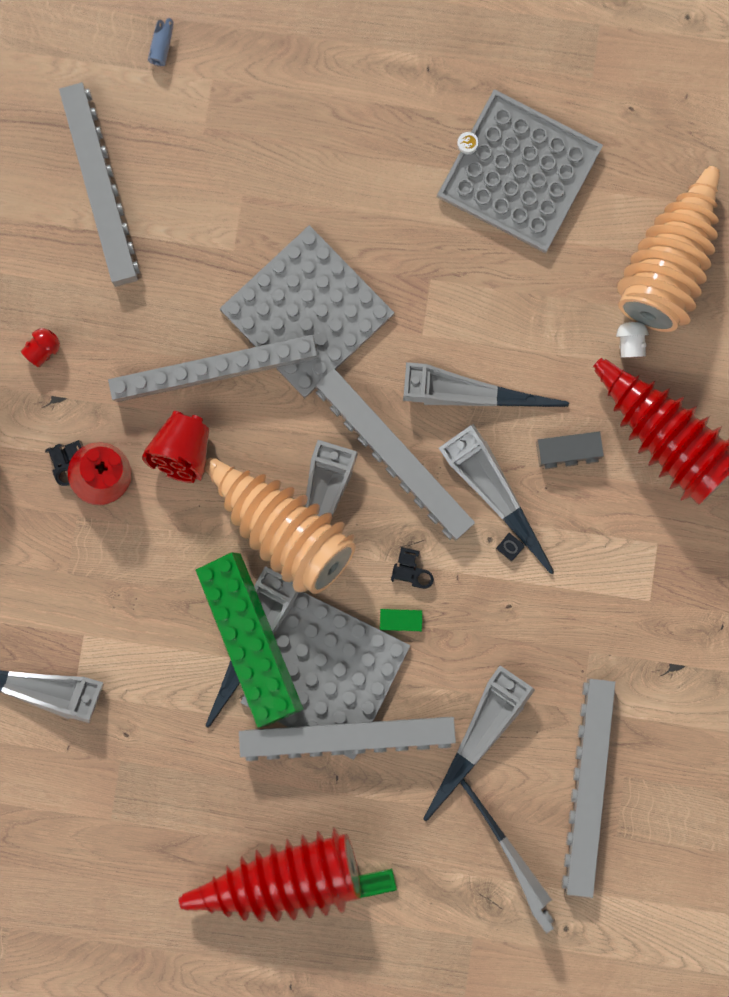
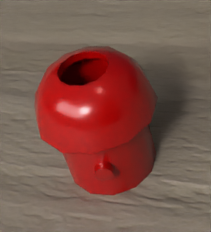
(41, 347)

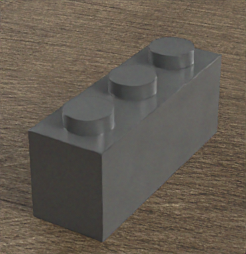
(569, 450)

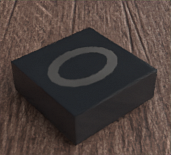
(510, 547)

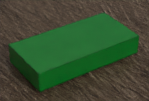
(401, 620)
(377, 883)

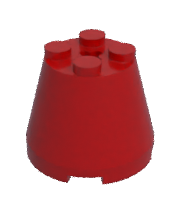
(179, 448)
(96, 487)

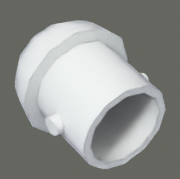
(632, 339)

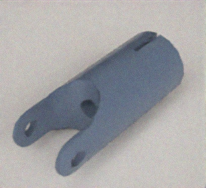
(160, 42)

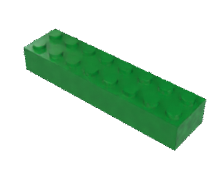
(249, 639)

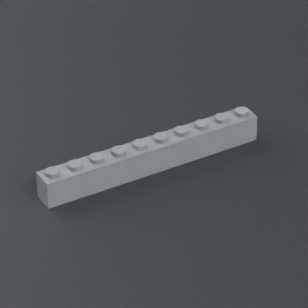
(99, 185)
(213, 368)
(394, 454)
(347, 736)
(589, 789)

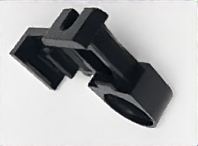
(62, 456)
(406, 571)

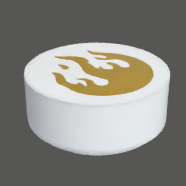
(467, 143)

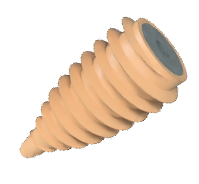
(672, 259)
(283, 528)

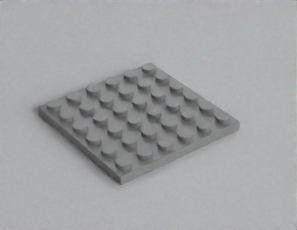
(520, 172)
(308, 294)
(335, 664)

